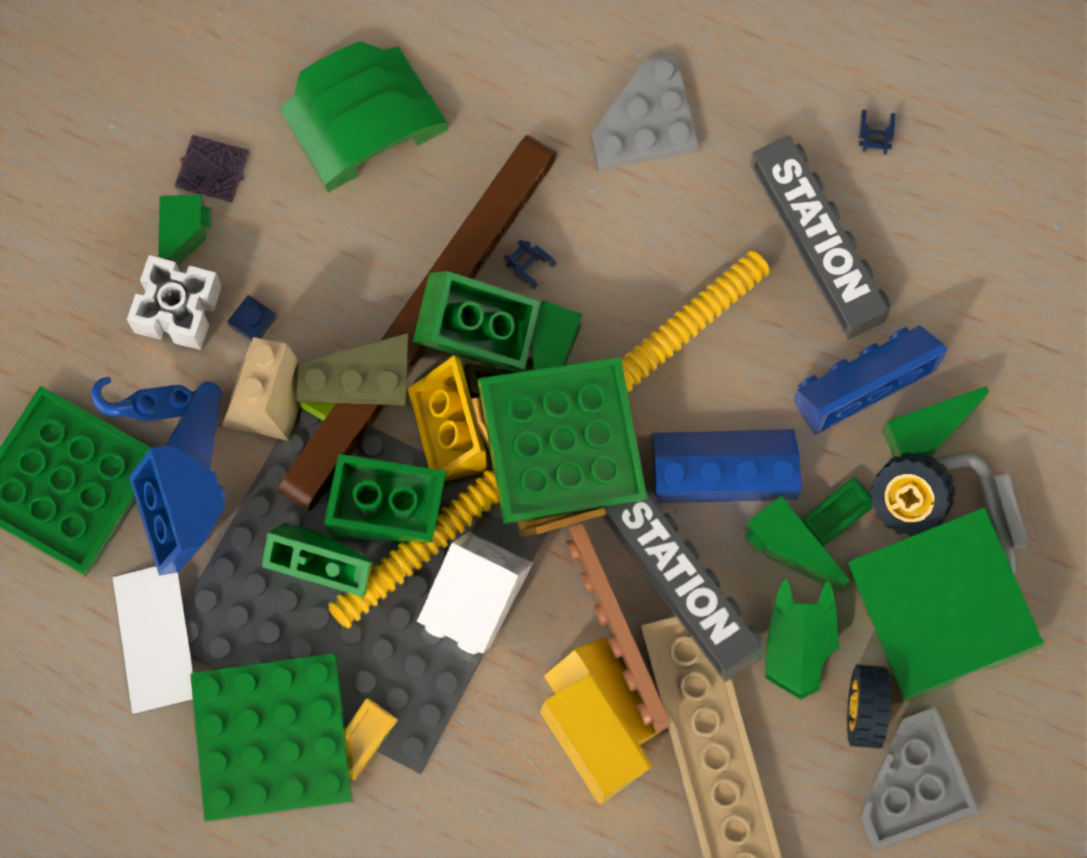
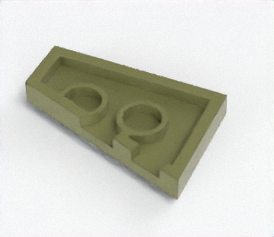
(358, 375)

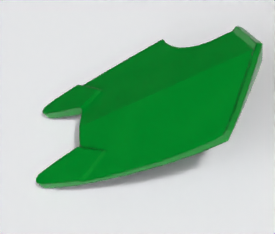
(800, 641)

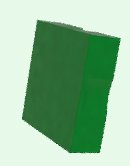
(945, 604)

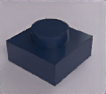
(252, 319)

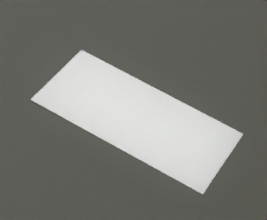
(153, 639)

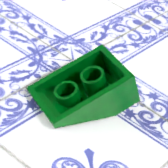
(384, 500)

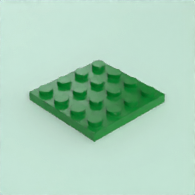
(562, 440)
(66, 480)
(271, 737)

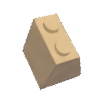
(265, 391)

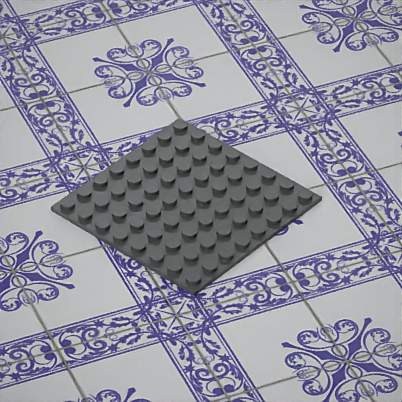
(264, 616)

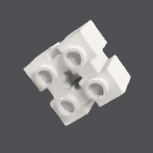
(164, 285)

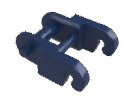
(864, 131)
(536, 254)

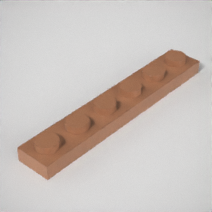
(622, 642)

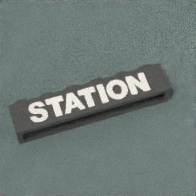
(820, 237)
(686, 586)

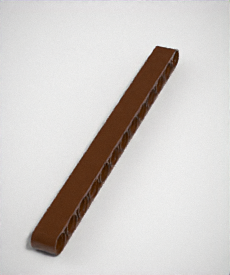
(464, 256)

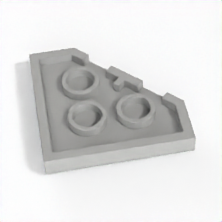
(646, 119)
(916, 784)

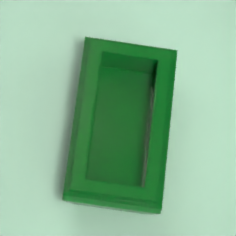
(838, 511)

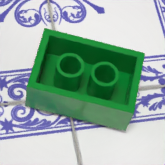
(476, 321)

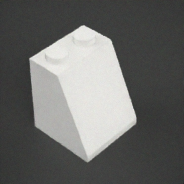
(473, 592)

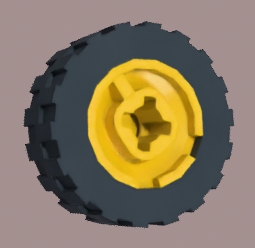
(912, 493)
(868, 706)

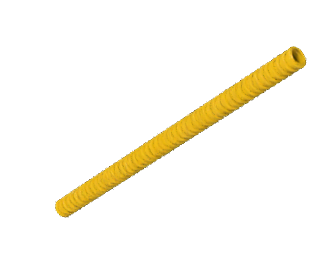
(484, 493)

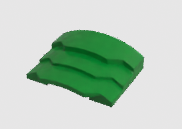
(357, 108)

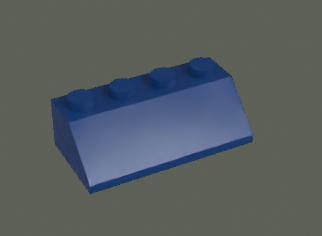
(868, 378)
(726, 466)

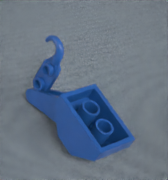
(174, 481)

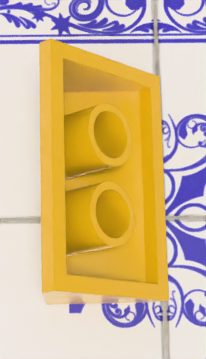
(448, 421)
(599, 659)
(595, 738)

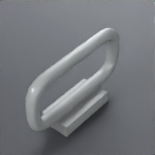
(999, 503)

